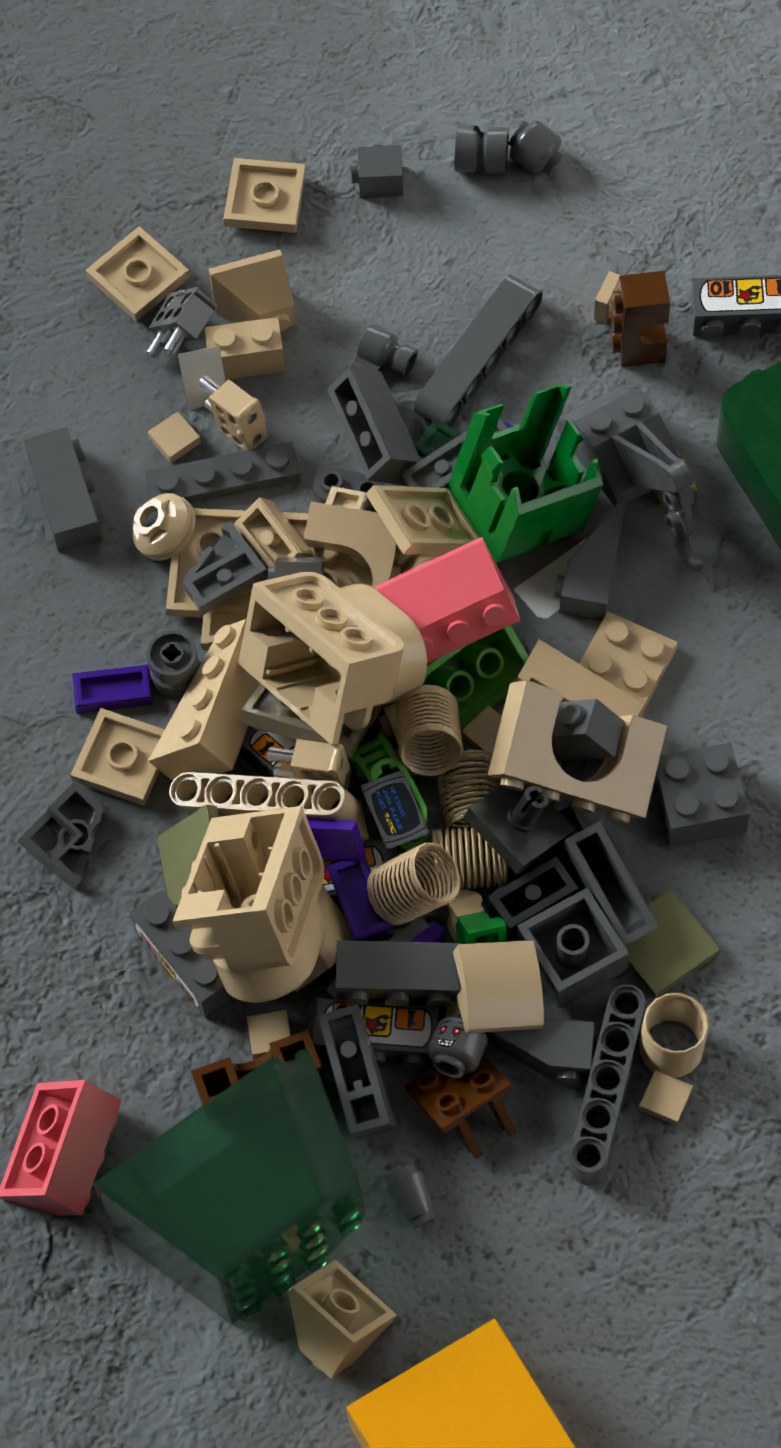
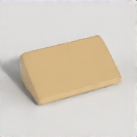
(270, 533)

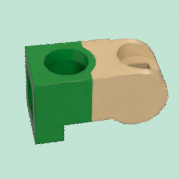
(470, 922)

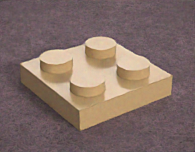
(264, 195)
(137, 273)
(629, 656)
(118, 757)

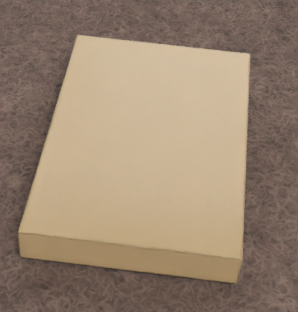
(422, 518)

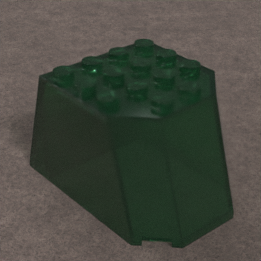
(241, 1191)

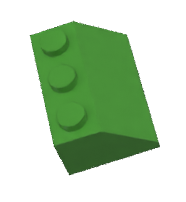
(477, 673)

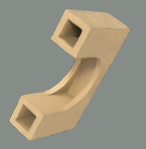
(356, 534)
(526, 757)

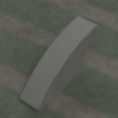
(597, 866)

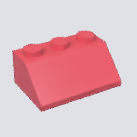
(454, 598)
(60, 1147)

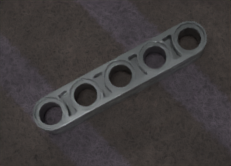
(478, 351)
(607, 1102)

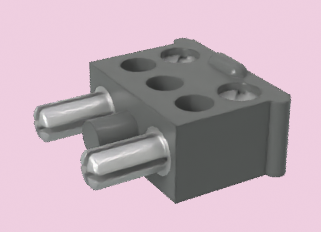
(180, 320)

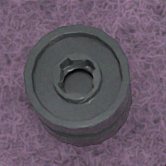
(481, 149)
(172, 663)

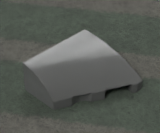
(65, 834)

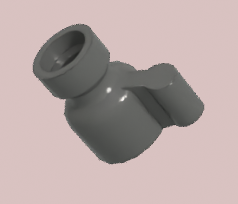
(381, 348)

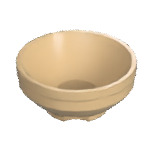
(169, 532)

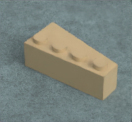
(206, 724)

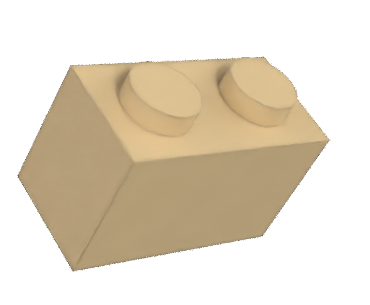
(248, 347)

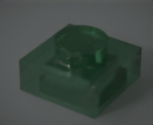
(435, 437)

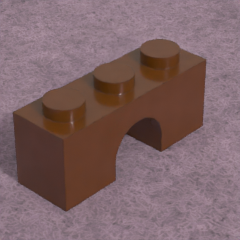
(639, 318)
(220, 1075)

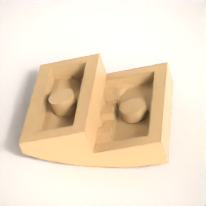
(499, 986)

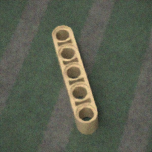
(250, 790)

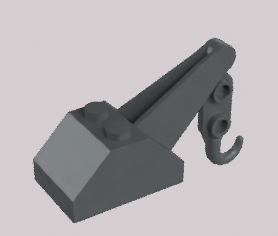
(636, 458)

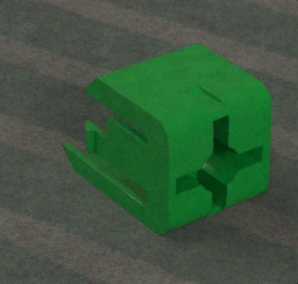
(515, 464)

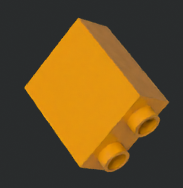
(460, 1398)

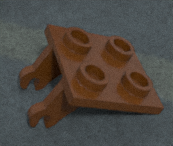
(452, 1099)

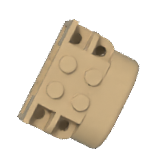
(330, 650)
(257, 902)

